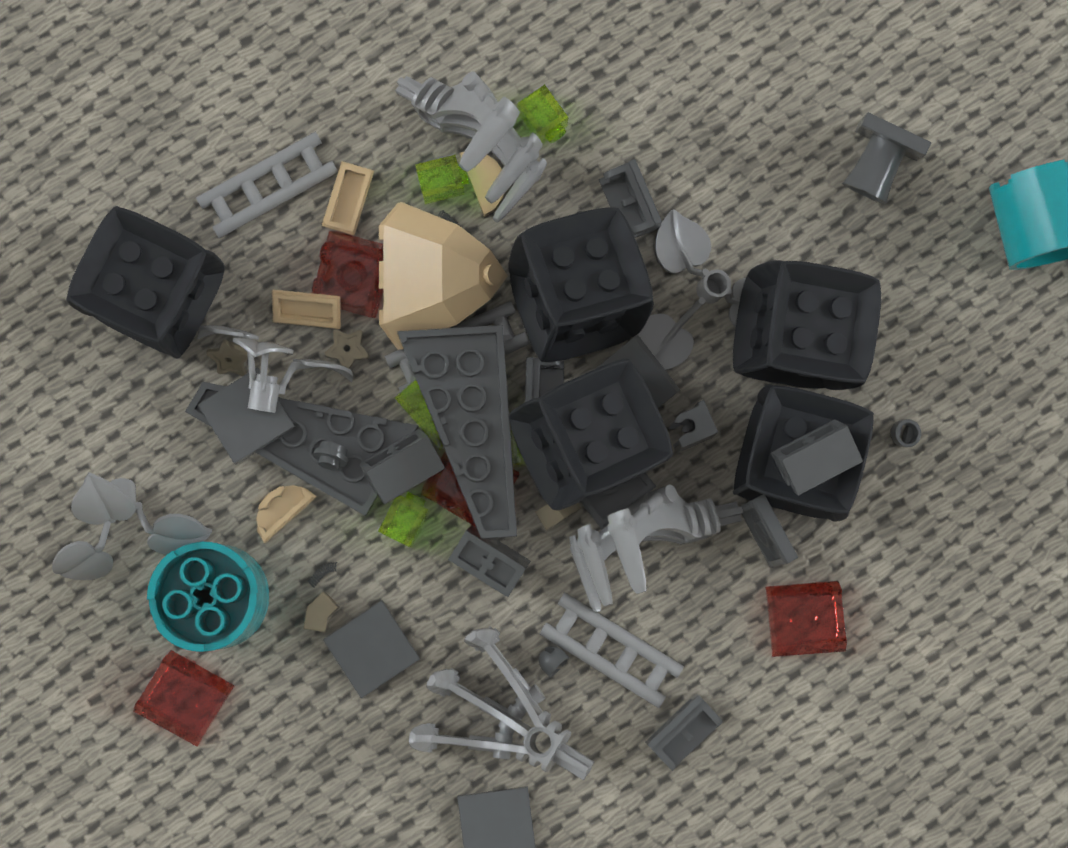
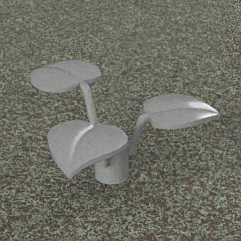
(679, 246)
(264, 388)
(106, 502)

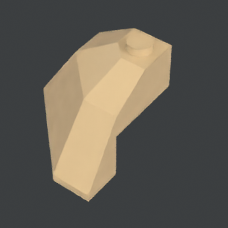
(431, 272)

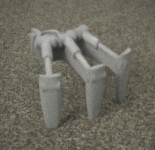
(476, 114)
(653, 517)
(445, 681)

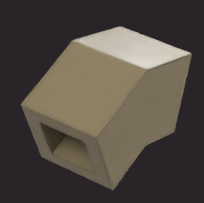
(551, 517)
(319, 612)

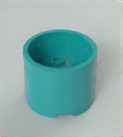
(1033, 215)
(237, 589)

